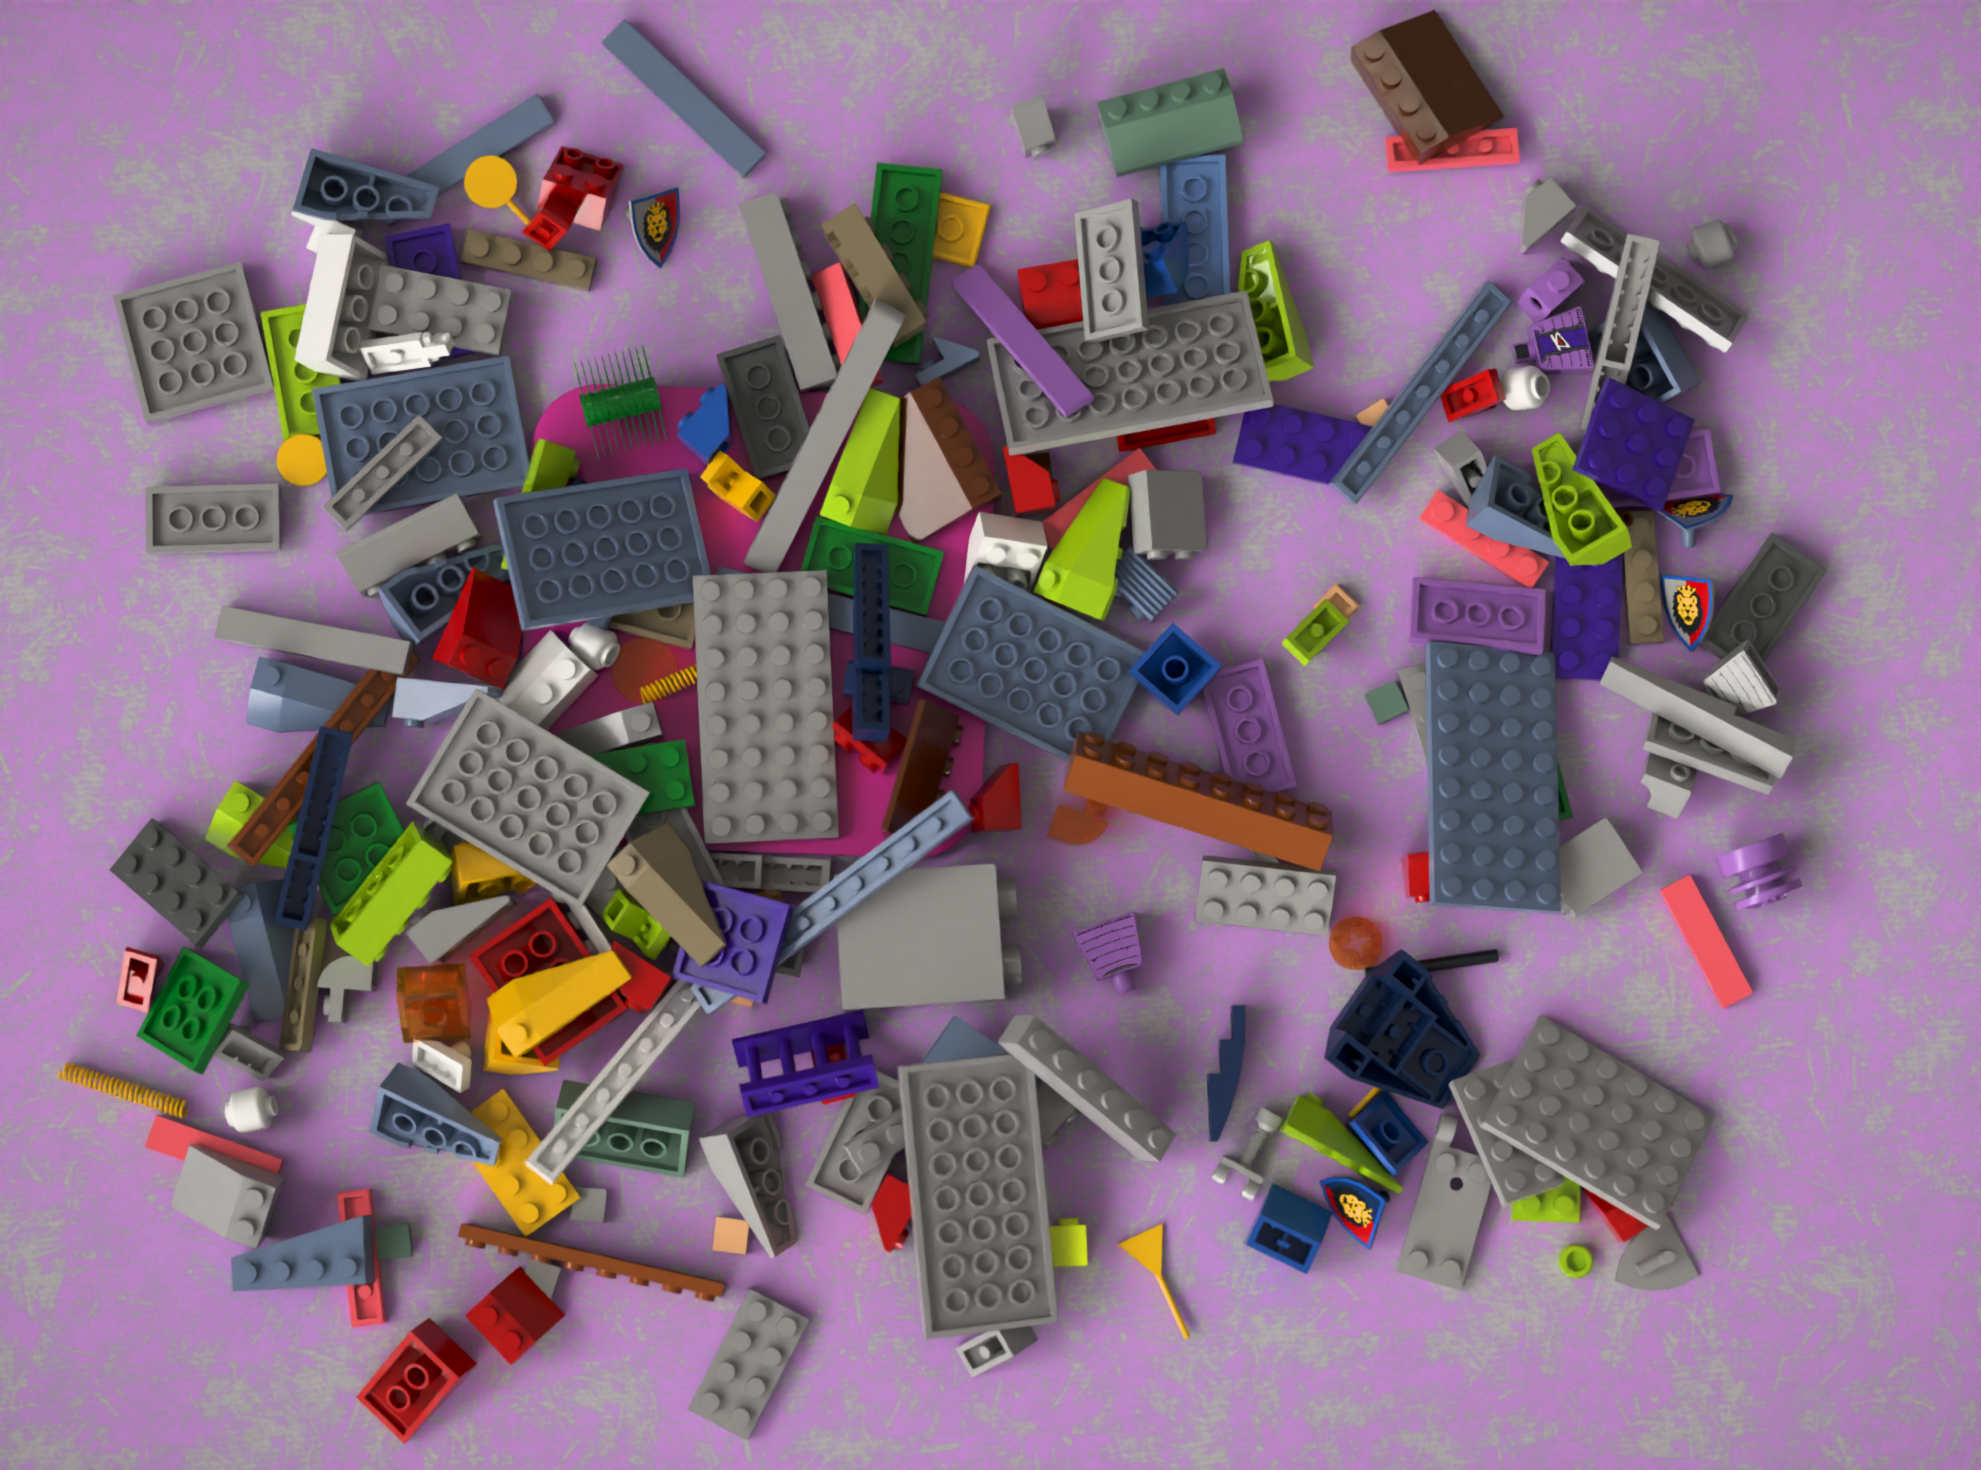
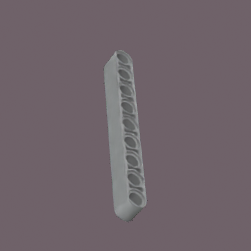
(824, 437)

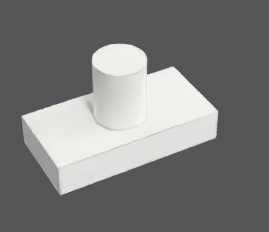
(326, 227)
(444, 1063)

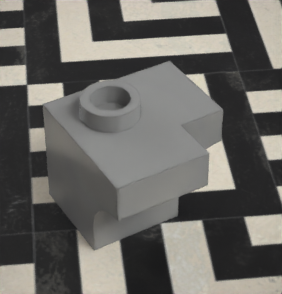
(1668, 784)

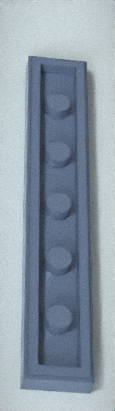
(683, 98)
(492, 140)

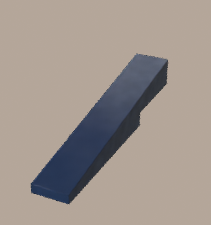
(871, 643)
(313, 828)

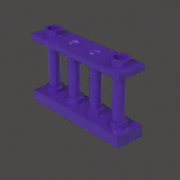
(811, 1084)

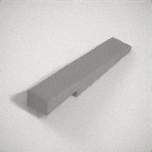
(1623, 317)
(1701, 715)
(773, 873)

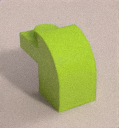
(632, 920)

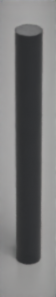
(1456, 961)

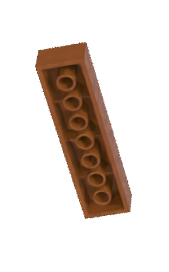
(1199, 800)

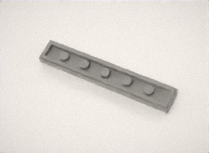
(313, 640)

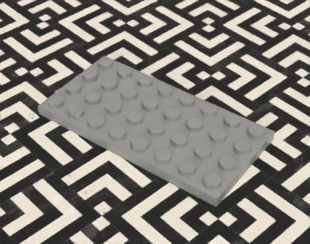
(1188, 367)
(765, 706)
(977, 1195)

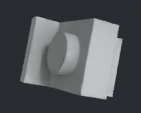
(341, 976)

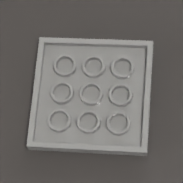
(194, 342)

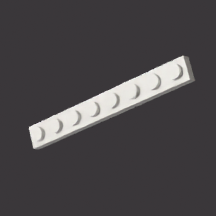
(614, 1082)

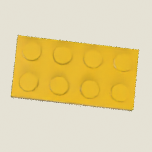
(520, 1190)

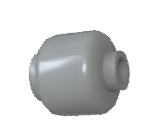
(1712, 243)

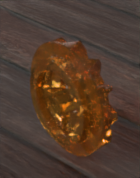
(1349, 957)

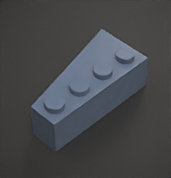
(319, 1258)

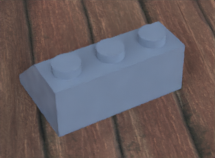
(1658, 362)

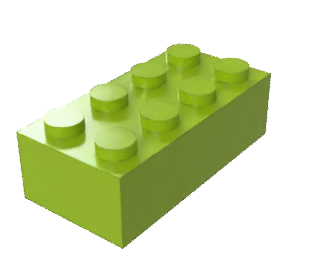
(391, 894)

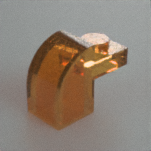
(1078, 828)

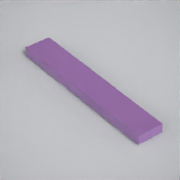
(1022, 340)

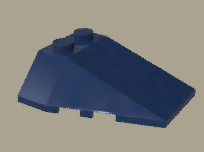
(1401, 1034)

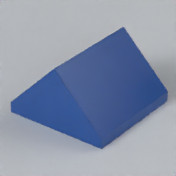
(1174, 669)
(1387, 1133)

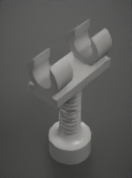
(1267, 1123)

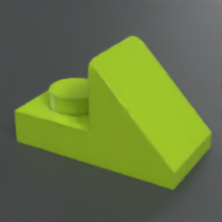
(1315, 632)

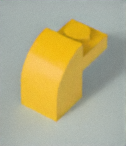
(737, 487)

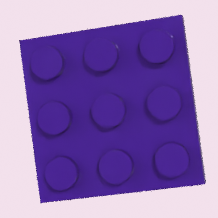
(1633, 444)
(754, 940)

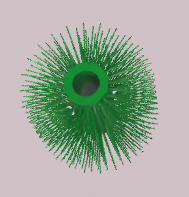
(621, 401)

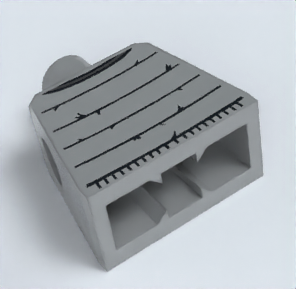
(1743, 680)

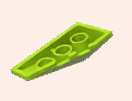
(1274, 313)
(548, 469)
(867, 475)
(1577, 510)
(1085, 559)
(233, 813)
(1323, 1132)

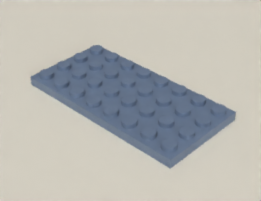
(1492, 779)

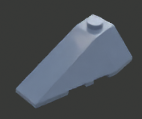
(352, 190)
(262, 948)
(420, 1113)

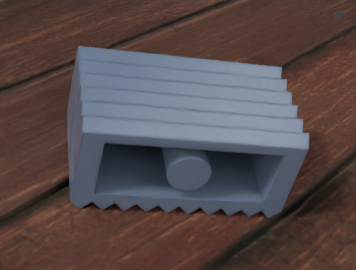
(1142, 586)

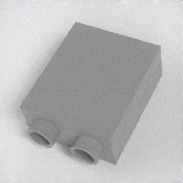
(929, 940)

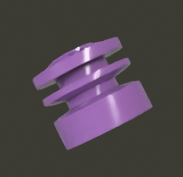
(1759, 872)

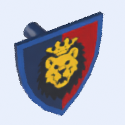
(1355, 1206)

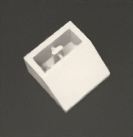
(1007, 548)

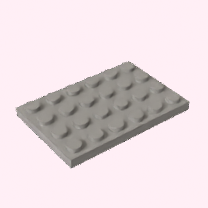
(528, 798)
(1597, 1122)

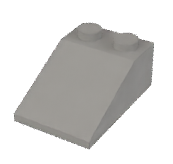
(450, 929)
(228, 1195)

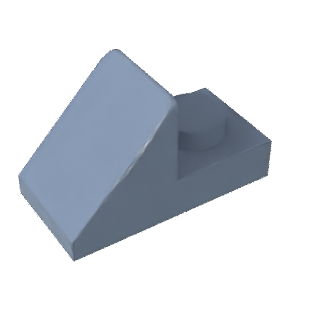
(954, 360)

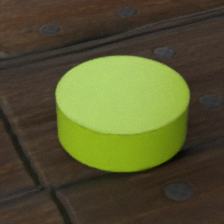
(1575, 1261)

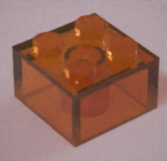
(433, 1003)

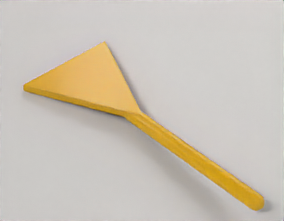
(1148, 1251)

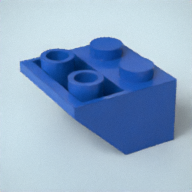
(1165, 257)
(709, 426)
(1289, 1228)

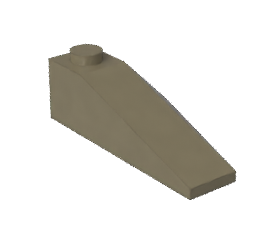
(664, 881)

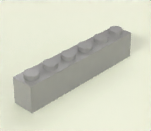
(789, 292)
(1087, 1088)

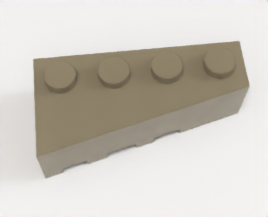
(872, 269)

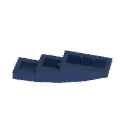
(1223, 1086)

